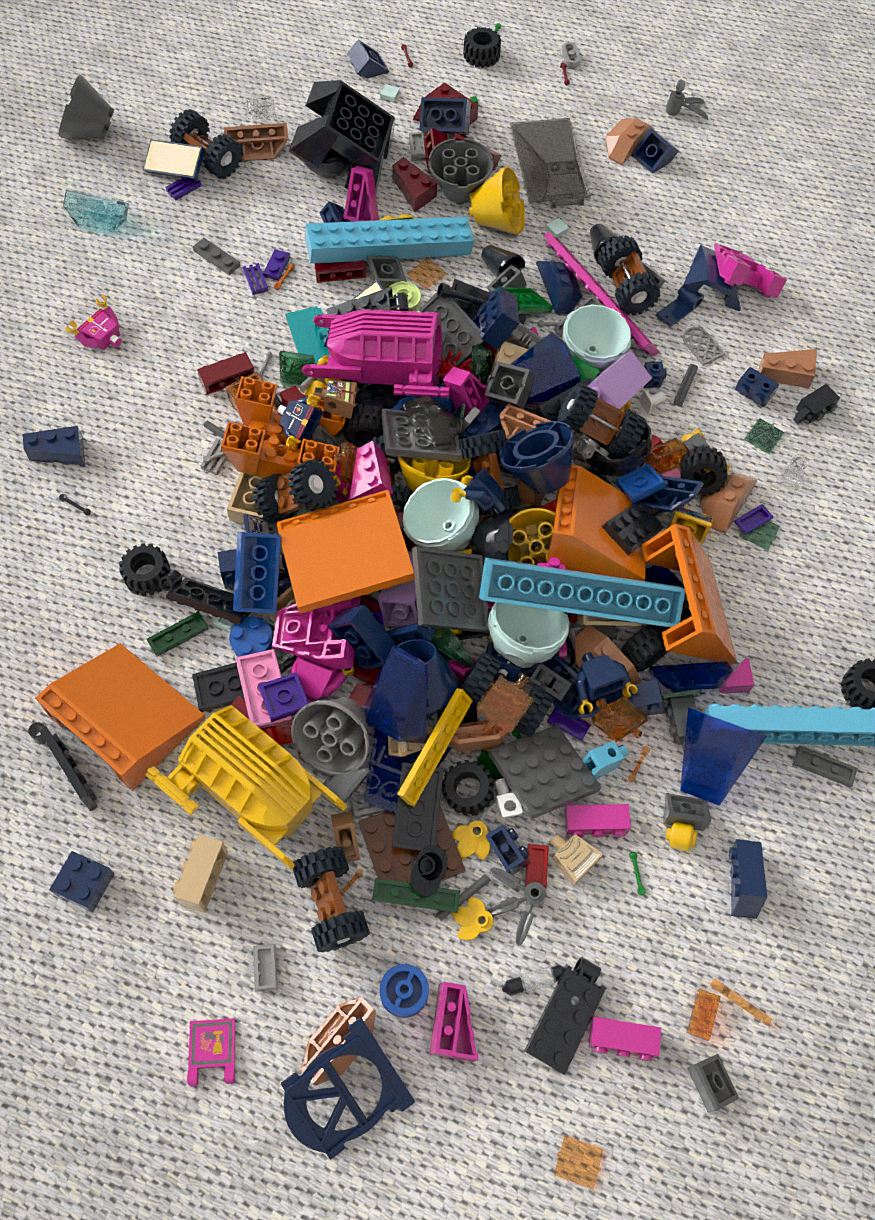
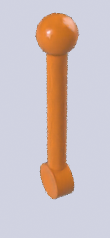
(277, 285)

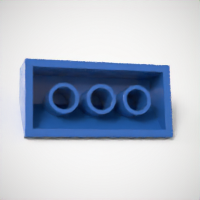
(256, 572)

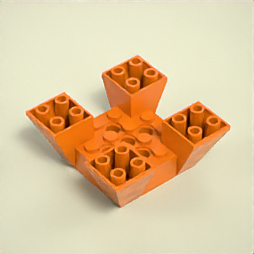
(261, 443)

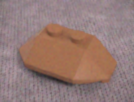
(625, 138)
(259, 141)
(516, 419)
(726, 503)
(599, 644)
(471, 737)
(332, 1034)

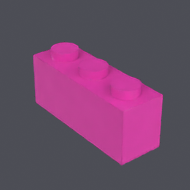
(597, 820)
(624, 1038)

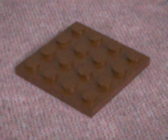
(397, 863)

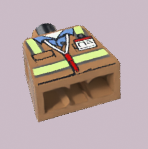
(338, 397)

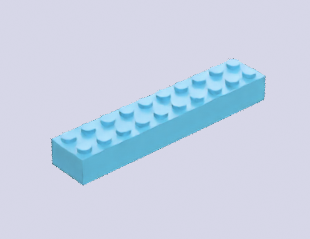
(388, 238)
(581, 593)
(802, 725)

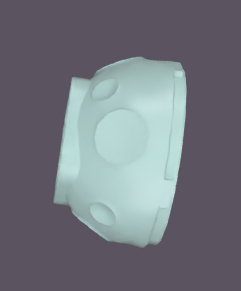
(597, 335)
(438, 522)
(527, 633)

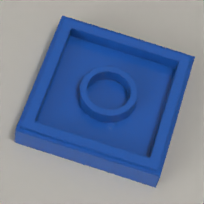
(640, 483)

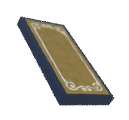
(174, 159)

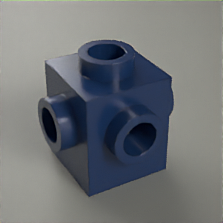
(657, 373)

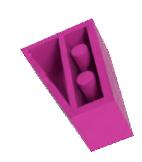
(361, 196)
(465, 389)
(370, 472)
(452, 1024)

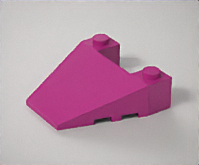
(740, 268)
(310, 638)

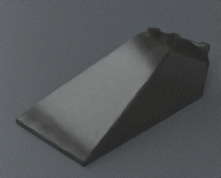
(550, 162)

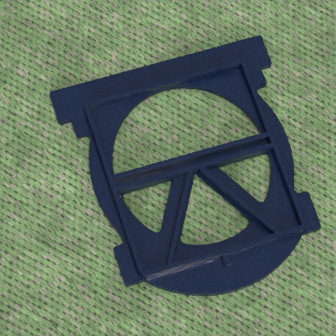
(327, 1139)

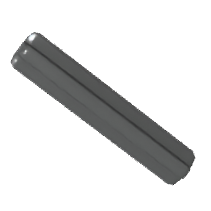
(685, 385)

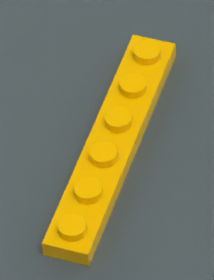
(435, 747)

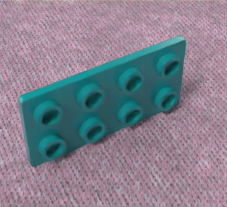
(305, 333)

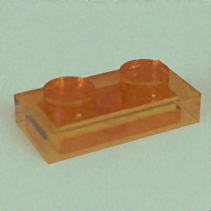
(703, 1014)

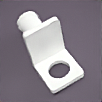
(647, 402)
(506, 800)

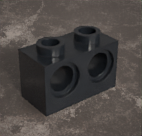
(554, 683)

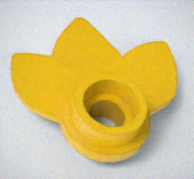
(470, 842)
(470, 917)

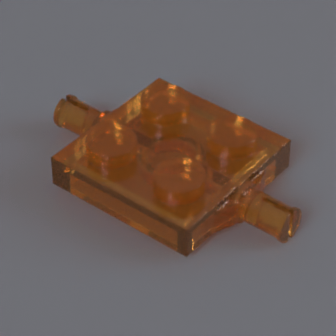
(347, 461)
(505, 704)
(619, 718)

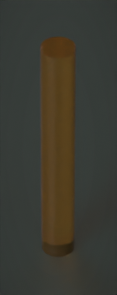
(741, 1002)

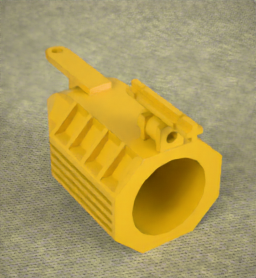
(247, 777)

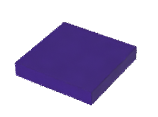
(283, 696)

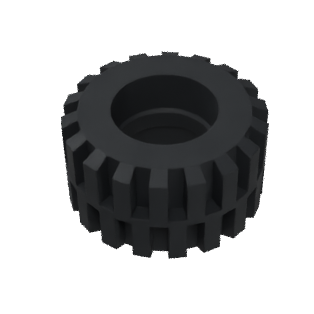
(482, 47)
(363, 425)
(705, 459)
(137, 558)
(645, 647)
(853, 686)
(456, 775)

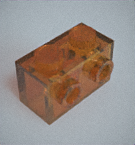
(666, 455)

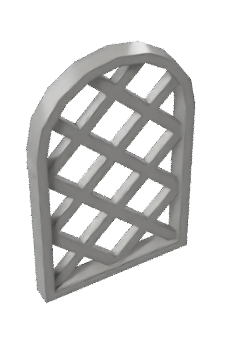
(707, 335)

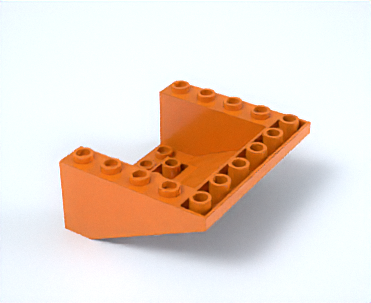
(578, 531)
(344, 551)
(706, 631)
(121, 712)

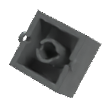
(509, 385)

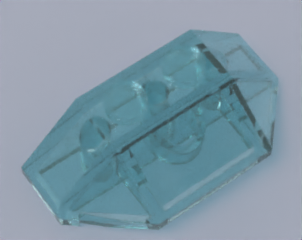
(95, 212)

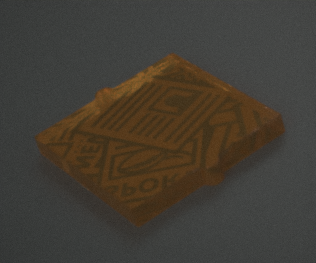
(426, 273)
(578, 1162)

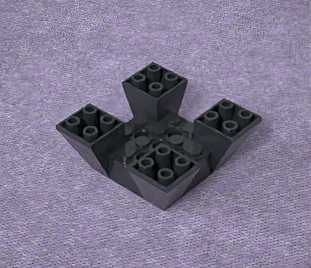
(347, 125)

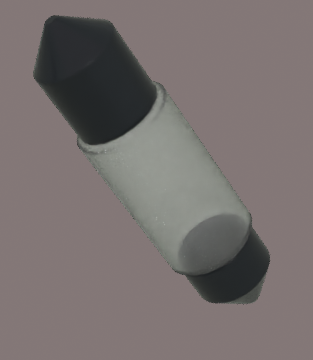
(533, 980)

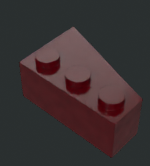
(414, 183)

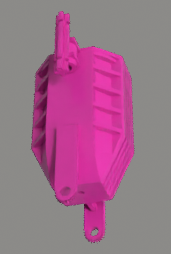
(384, 349)

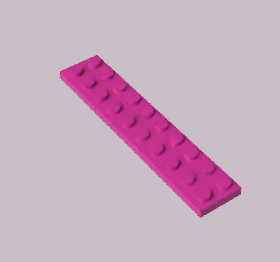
(594, 287)

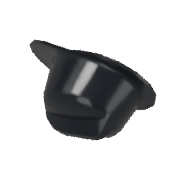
(428, 870)

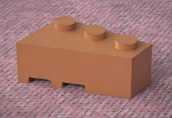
(790, 367)

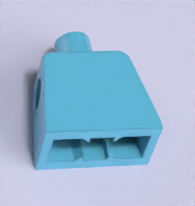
(605, 759)

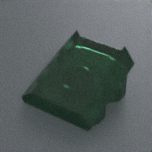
(481, 362)
(291, 368)
(451, 646)

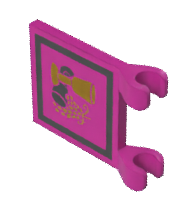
(211, 1047)

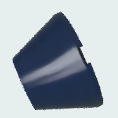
(540, 456)
(441, 677)

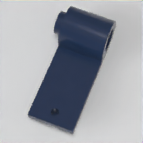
(681, 307)

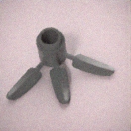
(677, 98)
(512, 903)

